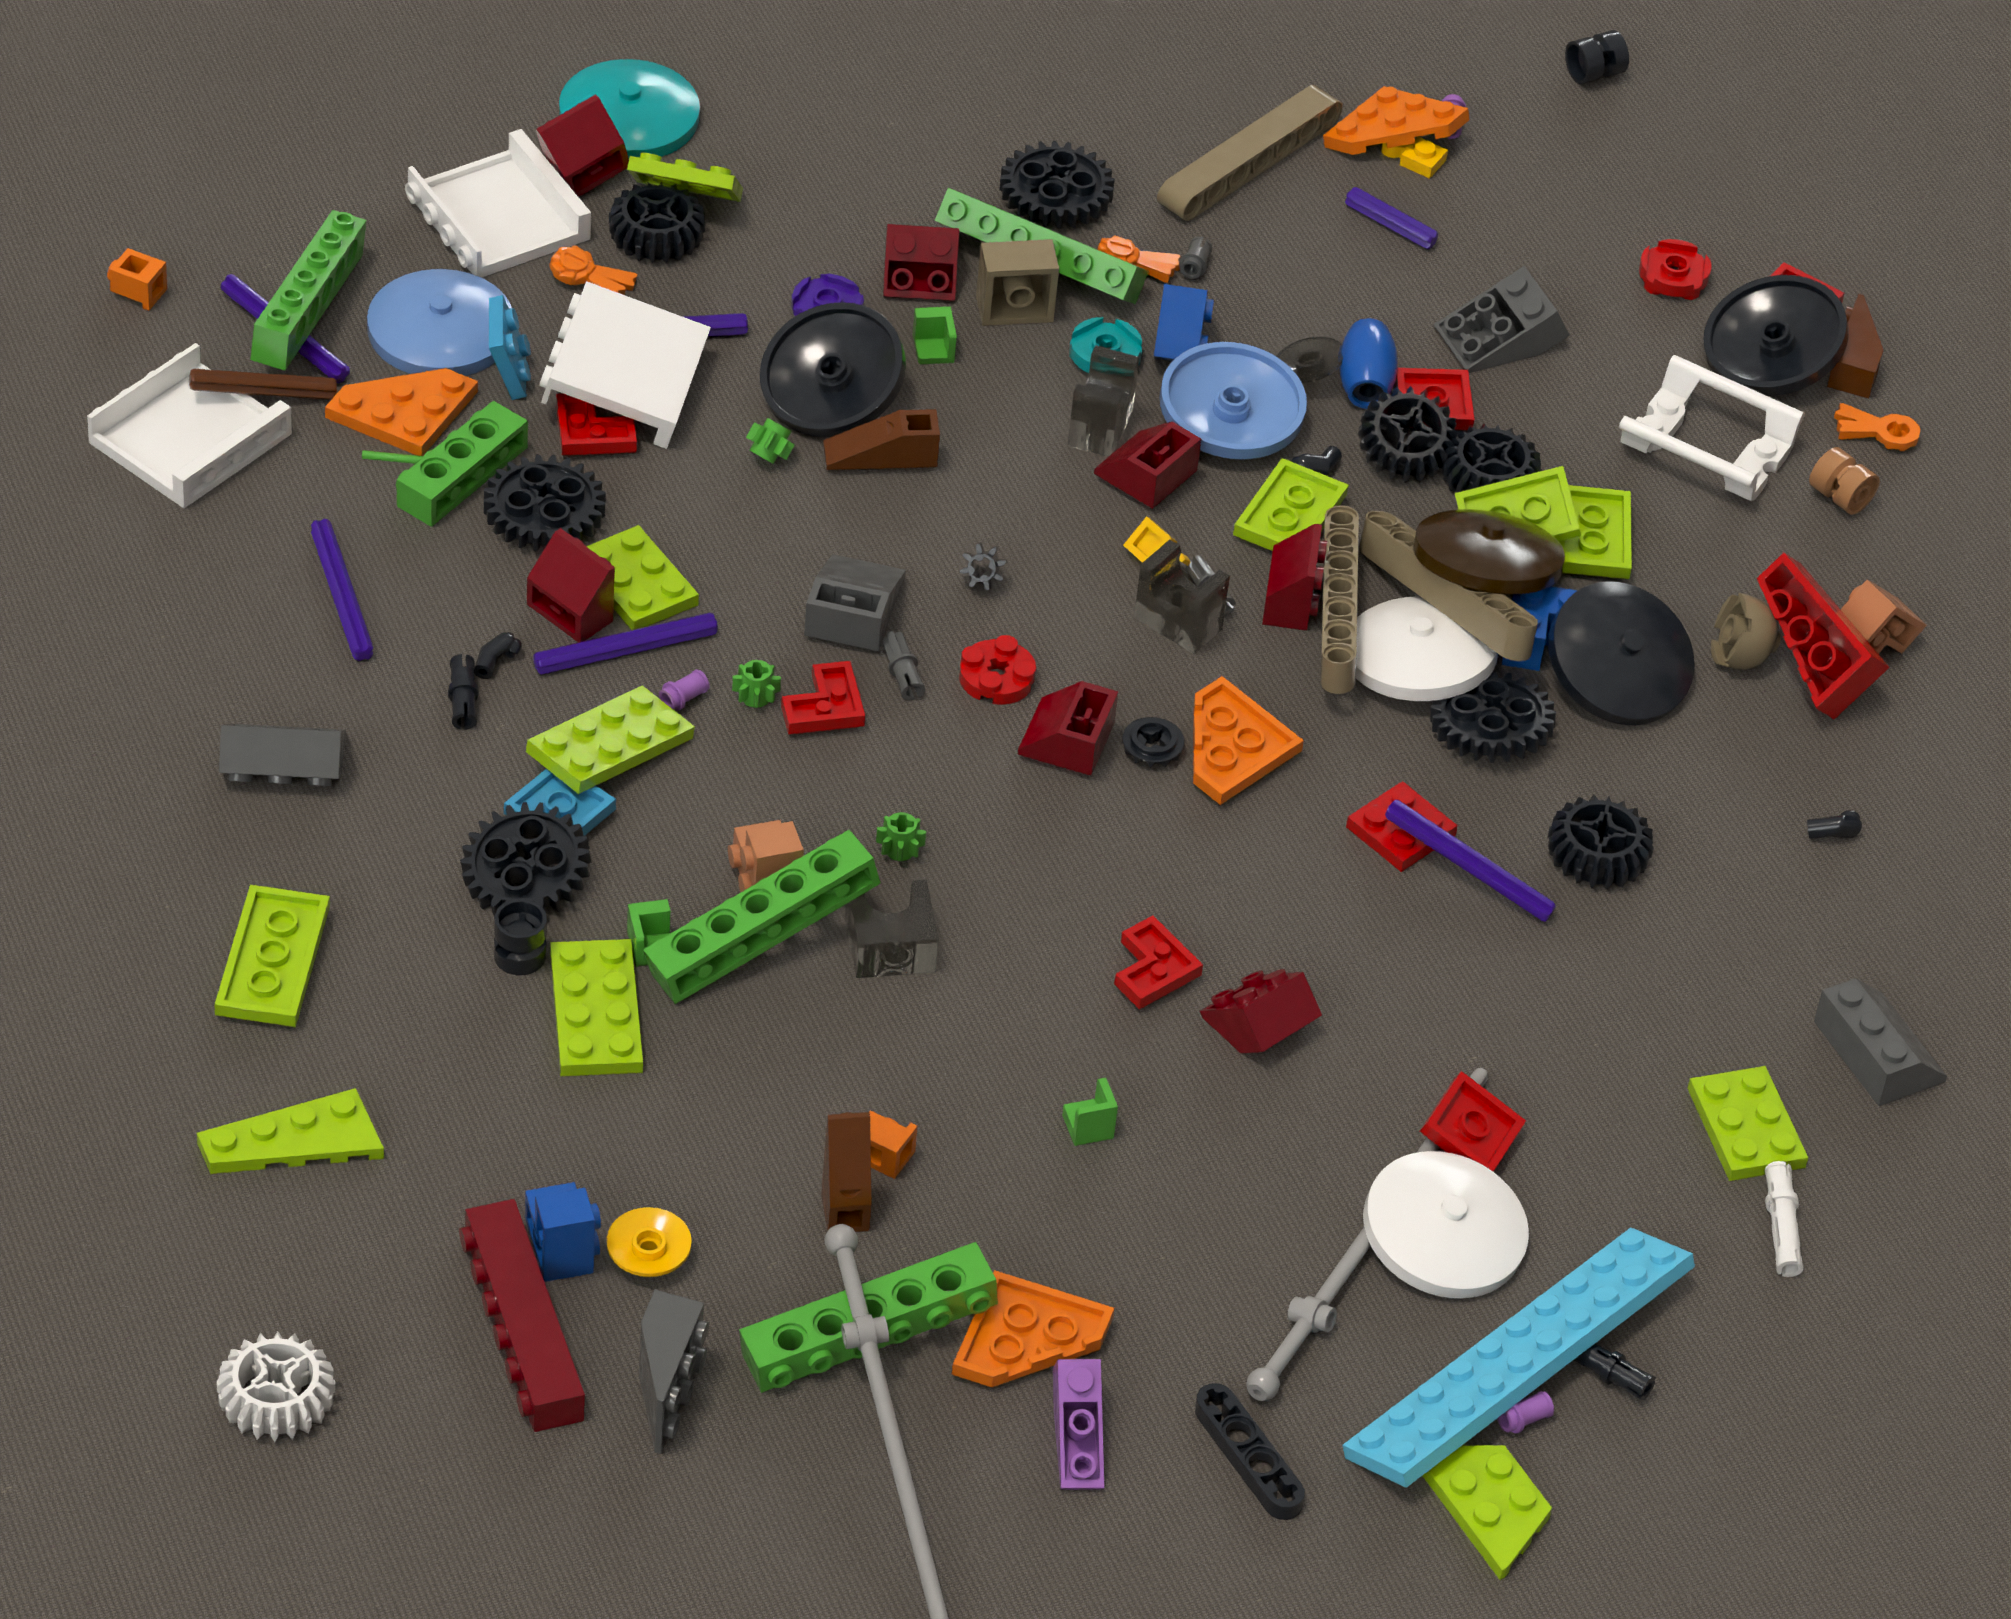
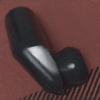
(1322, 464)
(492, 650)
(1845, 825)

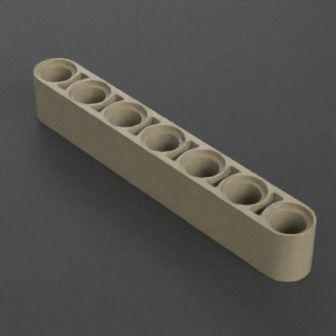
(1249, 152)
(1340, 600)
(1485, 615)

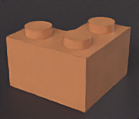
(1882, 617)
(763, 850)

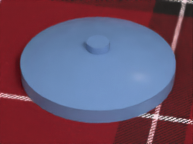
(433, 322)
(1234, 399)

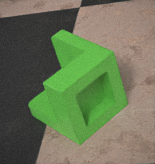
(934, 335)
(646, 925)
(1093, 1118)

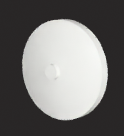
(1418, 652)
(1445, 1224)

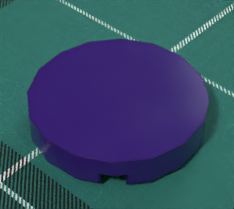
(824, 290)

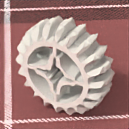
(272, 1399)

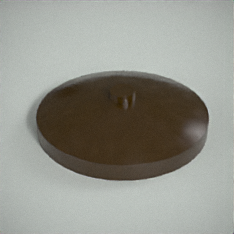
(1489, 551)

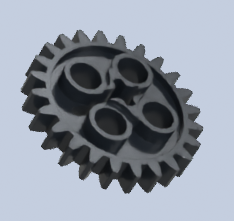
(1056, 184)
(541, 498)
(1495, 719)
(526, 858)

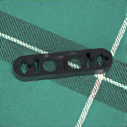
(1255, 1448)

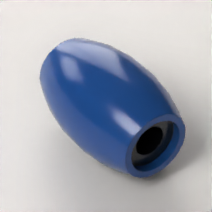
(1368, 362)

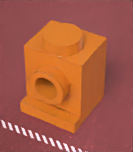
(138, 277)
(890, 1144)

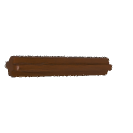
(262, 384)

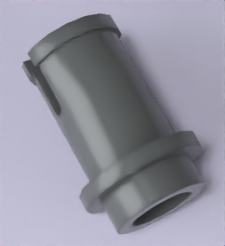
(1194, 263)

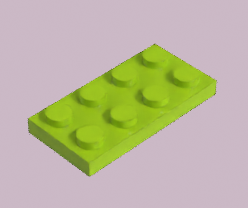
(610, 739)
(272, 955)
(596, 1007)

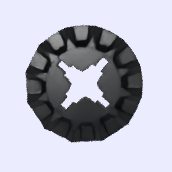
(1148, 731)

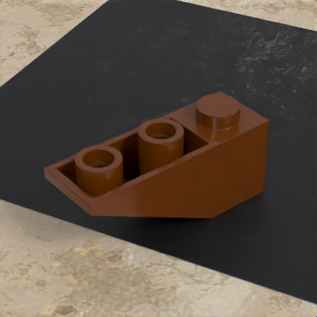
(1863, 354)
(891, 441)
(847, 1171)

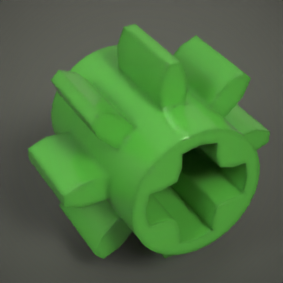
(770, 440)
(756, 683)
(900, 836)

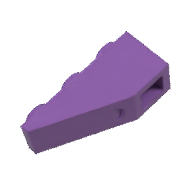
(1079, 1423)

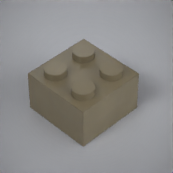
(1017, 282)

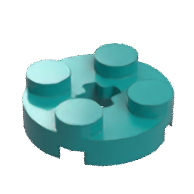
(1094, 332)

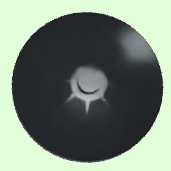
(1777, 334)
(832, 369)
(1621, 653)

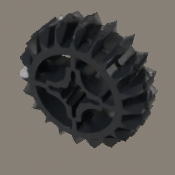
(657, 222)
(1390, 421)
(1488, 457)
(1624, 844)

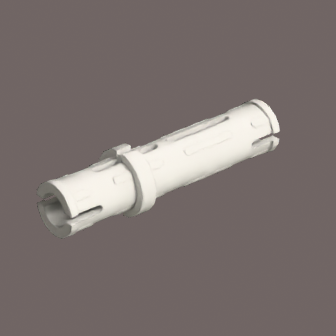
(1782, 1206)

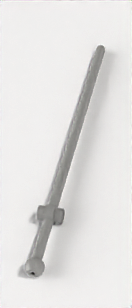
(1314, 1312)
(865, 1334)

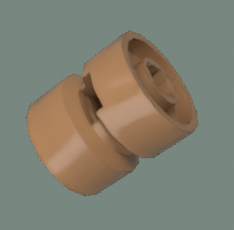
(1843, 480)

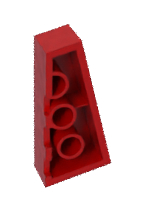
(1825, 643)

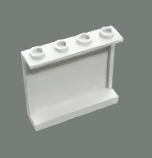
(502, 208)
(626, 358)
(185, 437)

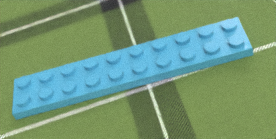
(1517, 1357)

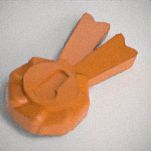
(1158, 264)
(577, 266)
(1891, 430)

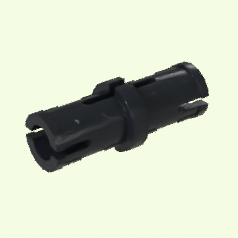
(463, 691)
(1616, 1370)

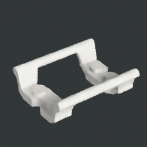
(1667, 411)

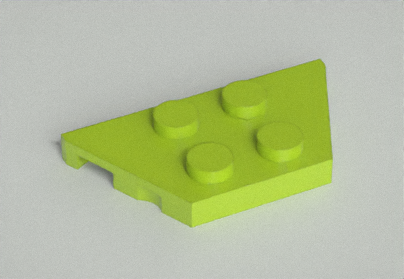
(1490, 1502)

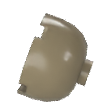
(1746, 633)

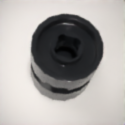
(1597, 56)
(520, 937)

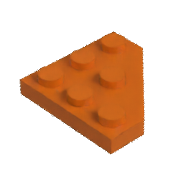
(1394, 119)
(404, 409)
(1235, 741)
(1029, 1332)

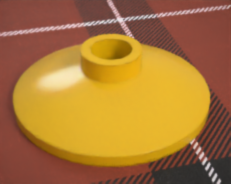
(649, 1242)

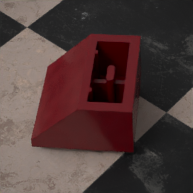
(584, 146)
(920, 262)
(1152, 463)
(1293, 578)
(572, 587)
(1071, 727)
(1262, 1010)

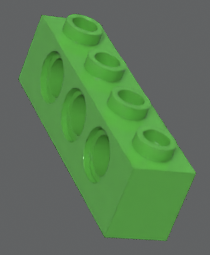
(461, 463)

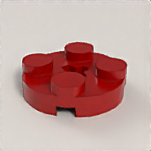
(1685, 282)
(1001, 654)

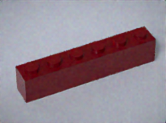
(523, 1316)

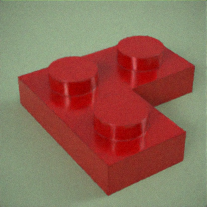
(586, 434)
(831, 707)
(1161, 966)

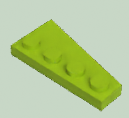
(311, 1130)

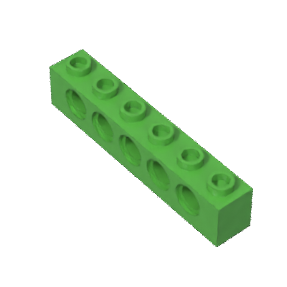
(1073, 257)
(308, 290)
(762, 916)
(922, 1285)

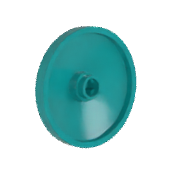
(645, 100)

